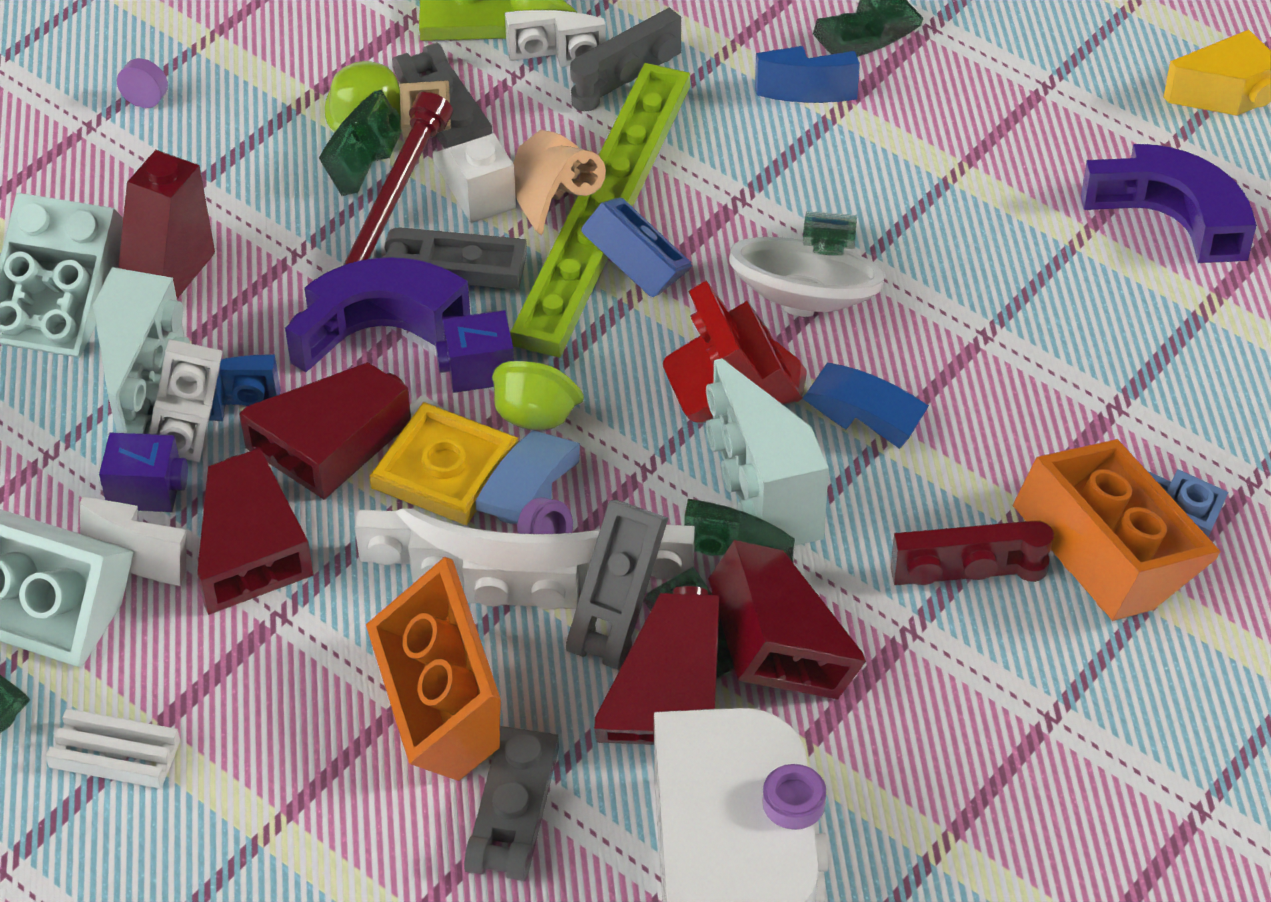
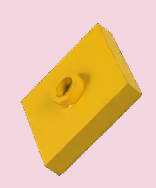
(441, 462)

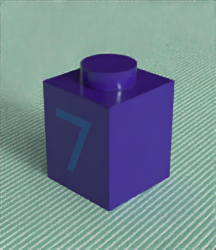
(474, 349)
(143, 471)

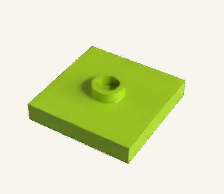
(463, 19)

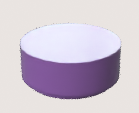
(142, 83)
(545, 517)
(794, 796)

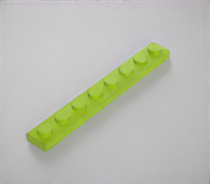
(574, 260)

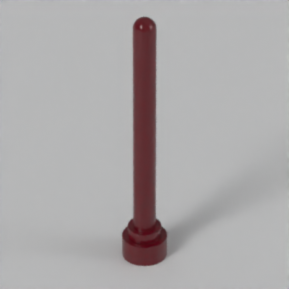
(428, 117)

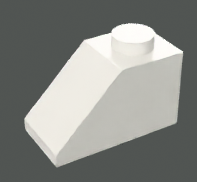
(479, 176)

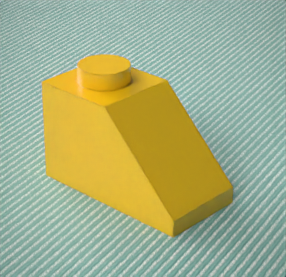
(1222, 76)

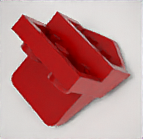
(742, 342)

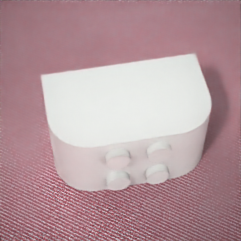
(712, 812)

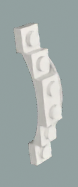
(502, 565)

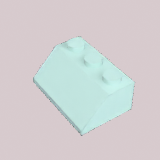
(57, 588)

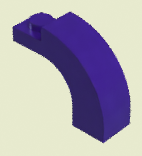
(1182, 187)
(374, 294)

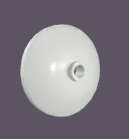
(804, 280)

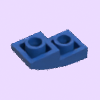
(796, 78)
(244, 382)
(852, 393)

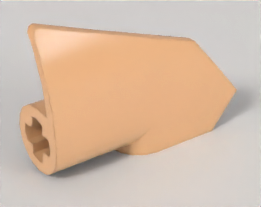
(548, 168)

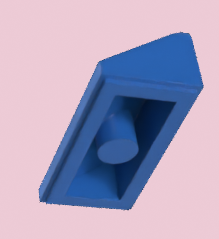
(635, 246)

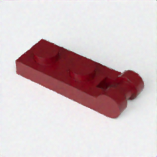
(972, 553)

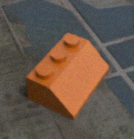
(1114, 527)
(437, 675)

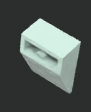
(53, 272)
(134, 323)
(767, 455)

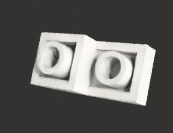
(552, 33)
(186, 396)
(156, 548)

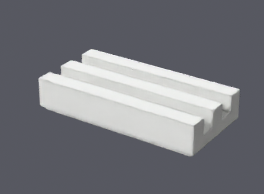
(117, 739)

